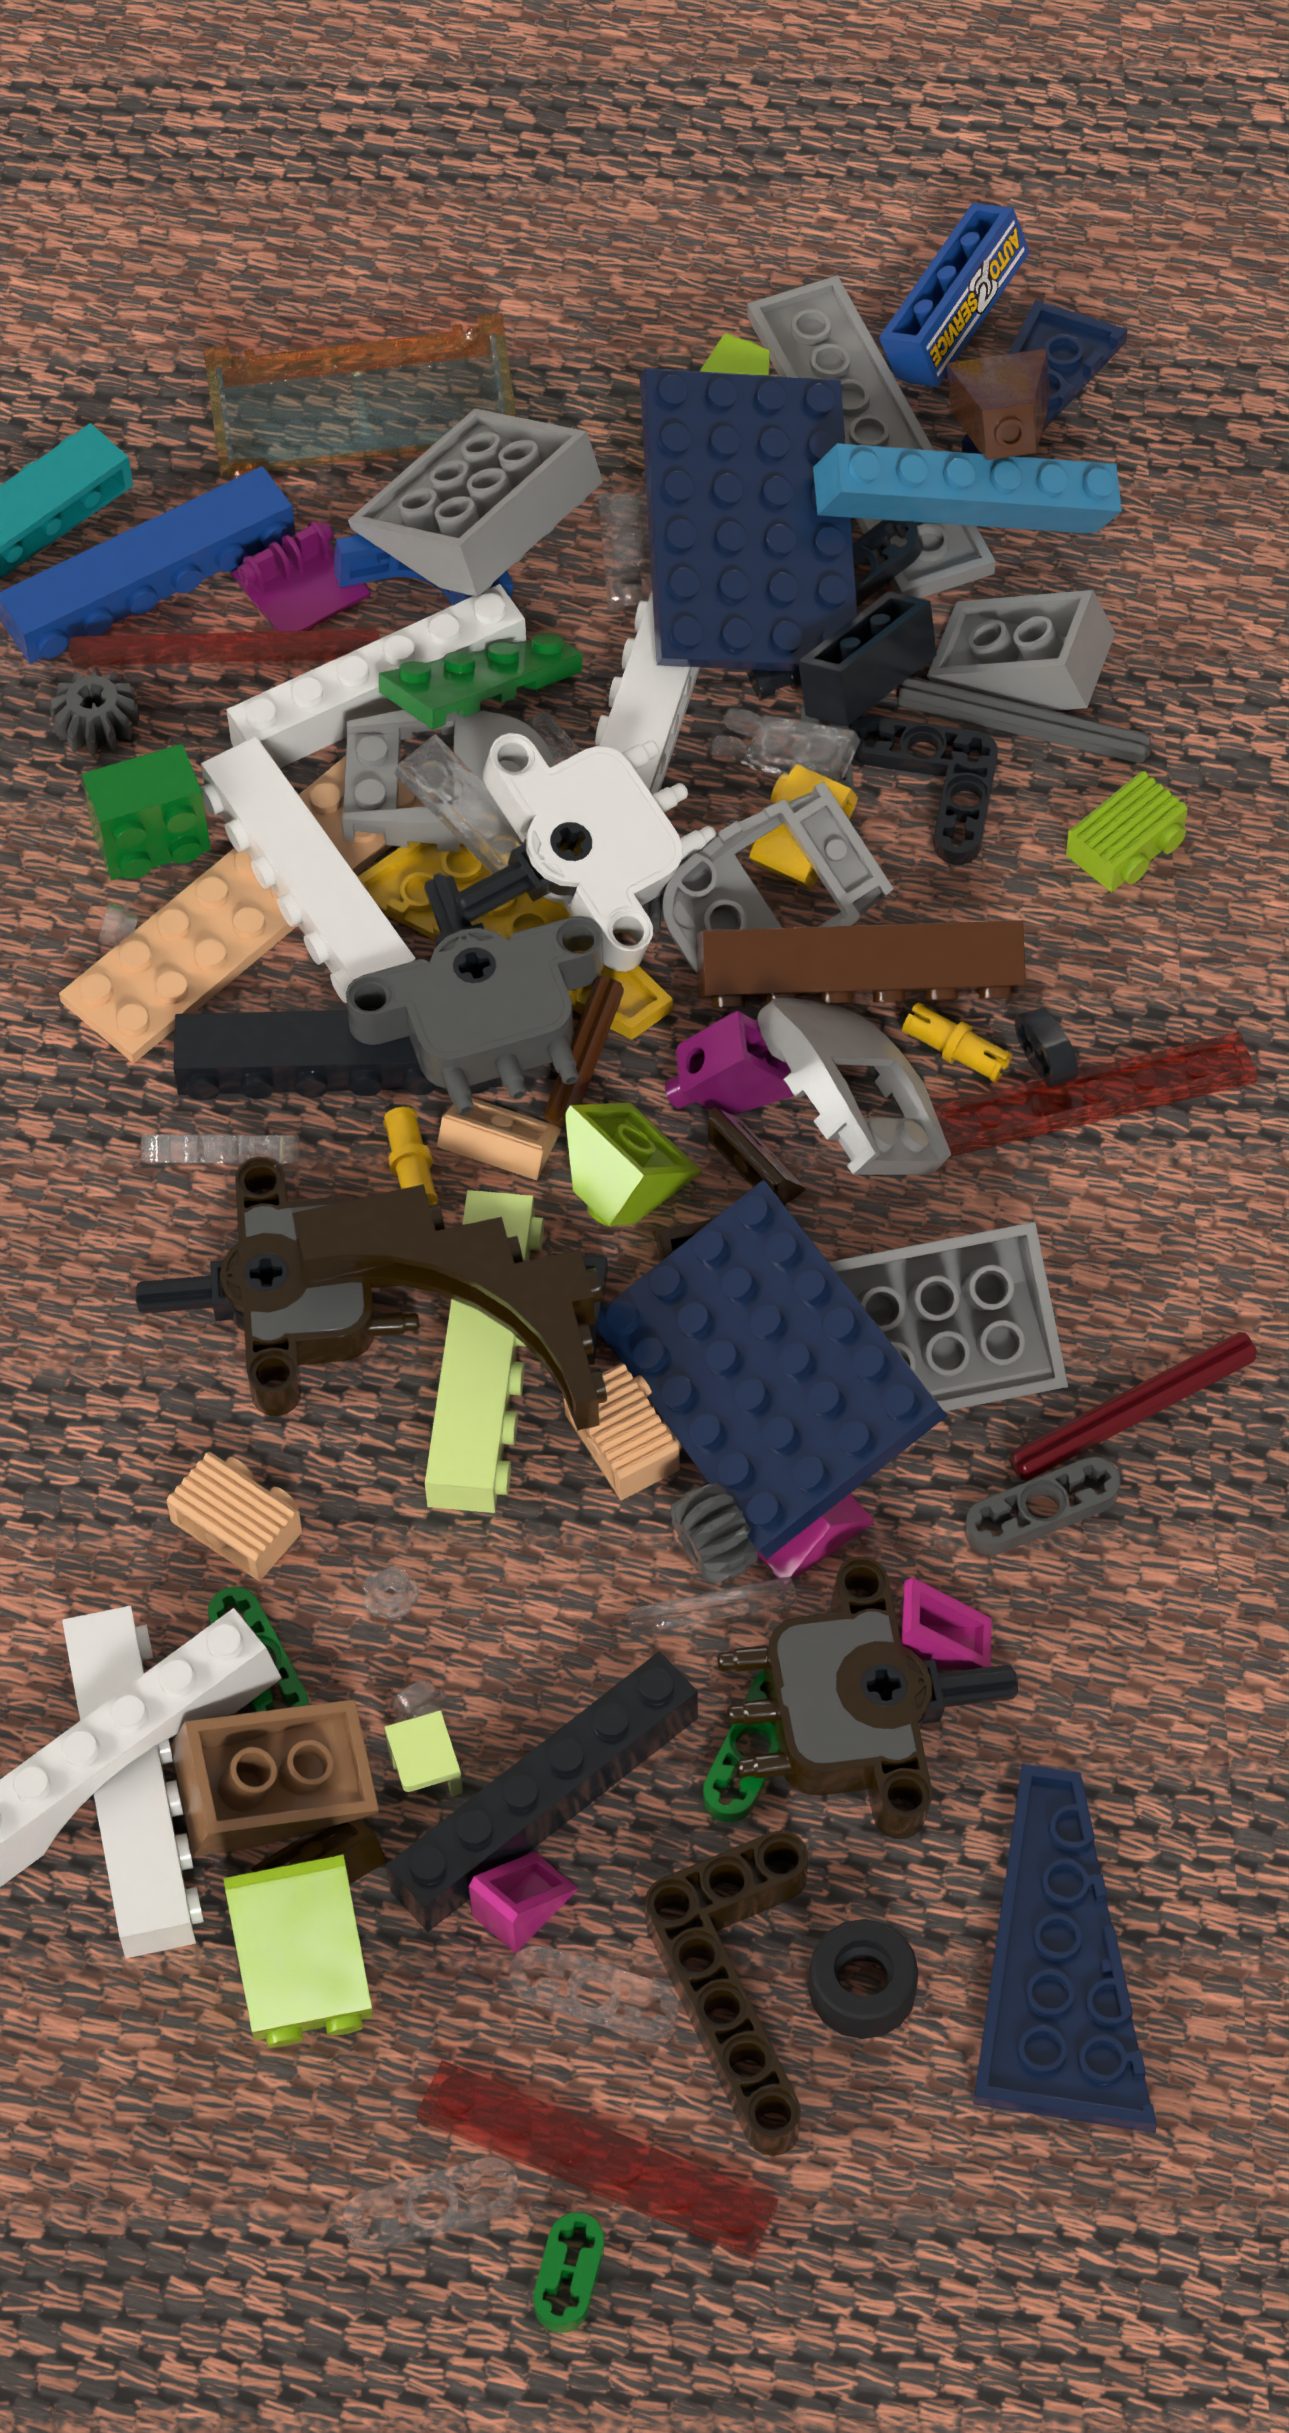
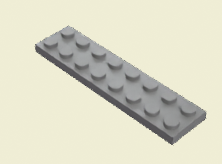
(822, 336)

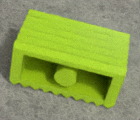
(1128, 832)

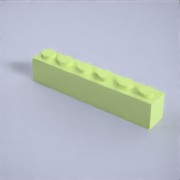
(478, 1381)

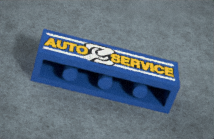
(954, 294)

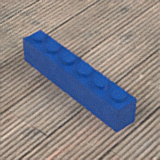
(146, 565)

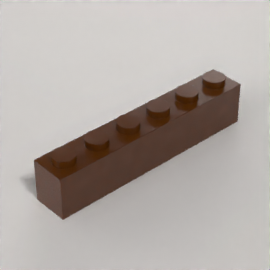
(861, 961)

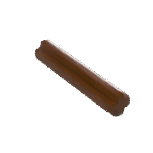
(586, 1047)

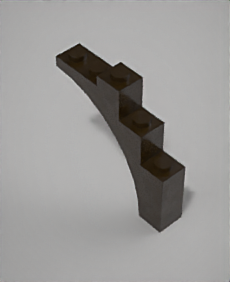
(405, 1243)

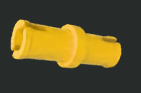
(956, 1042)
(409, 1157)

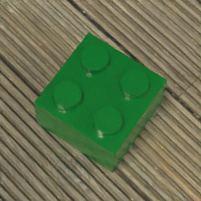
(146, 812)

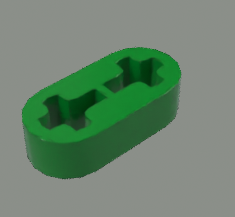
(554, 2269)

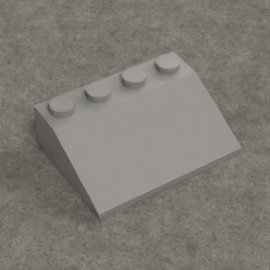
(480, 498)
(966, 1313)

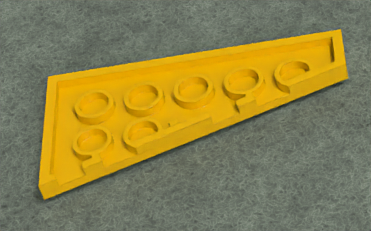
(399, 892)

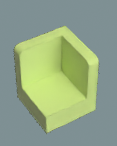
(423, 1753)

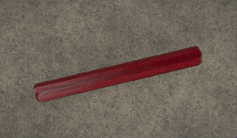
(1133, 1406)

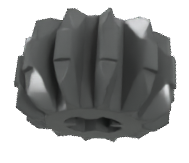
(94, 711)
(713, 1533)

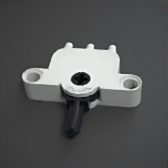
(604, 817)

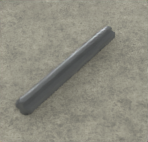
(1024, 720)

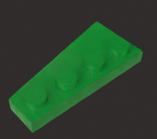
(466, 679)

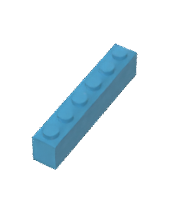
(966, 489)

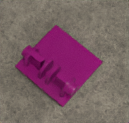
(297, 580)

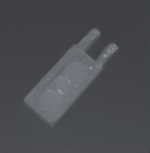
(784, 742)

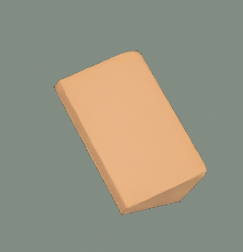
(499, 1138)

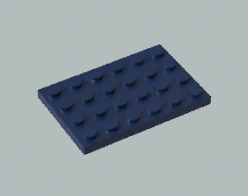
(733, 518)
(768, 1368)

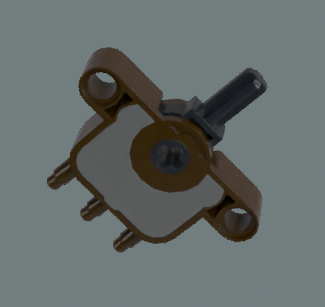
(285, 1321)
(828, 1706)

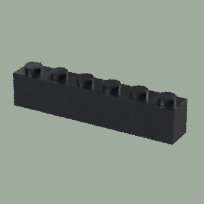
(290, 1054)
(543, 1789)

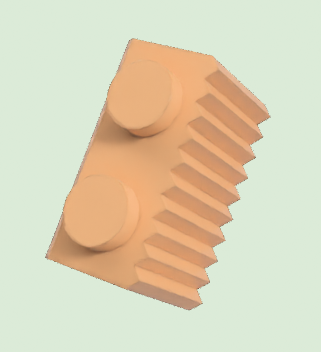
(631, 1440)
(235, 1514)

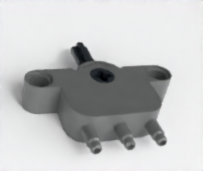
(482, 1000)

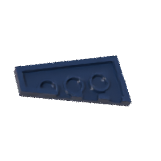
(1075, 352)

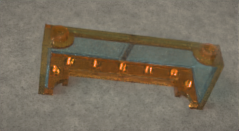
(354, 397)

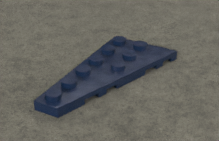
(1058, 1993)

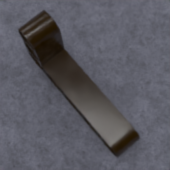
(720, 1984)

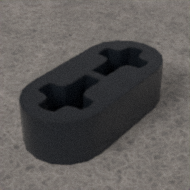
(1046, 1047)

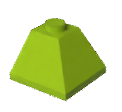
(622, 1162)

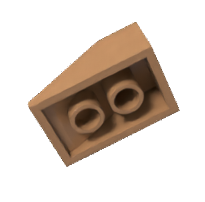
(271, 1775)

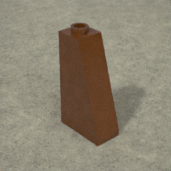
(1001, 401)

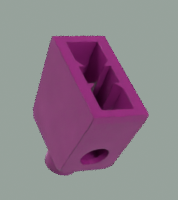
(728, 1068)

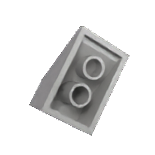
(1026, 648)

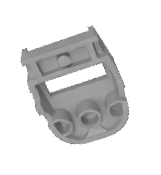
(373, 758)
(717, 893)
(822, 1035)

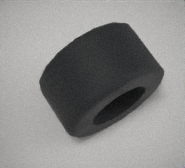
(856, 2014)

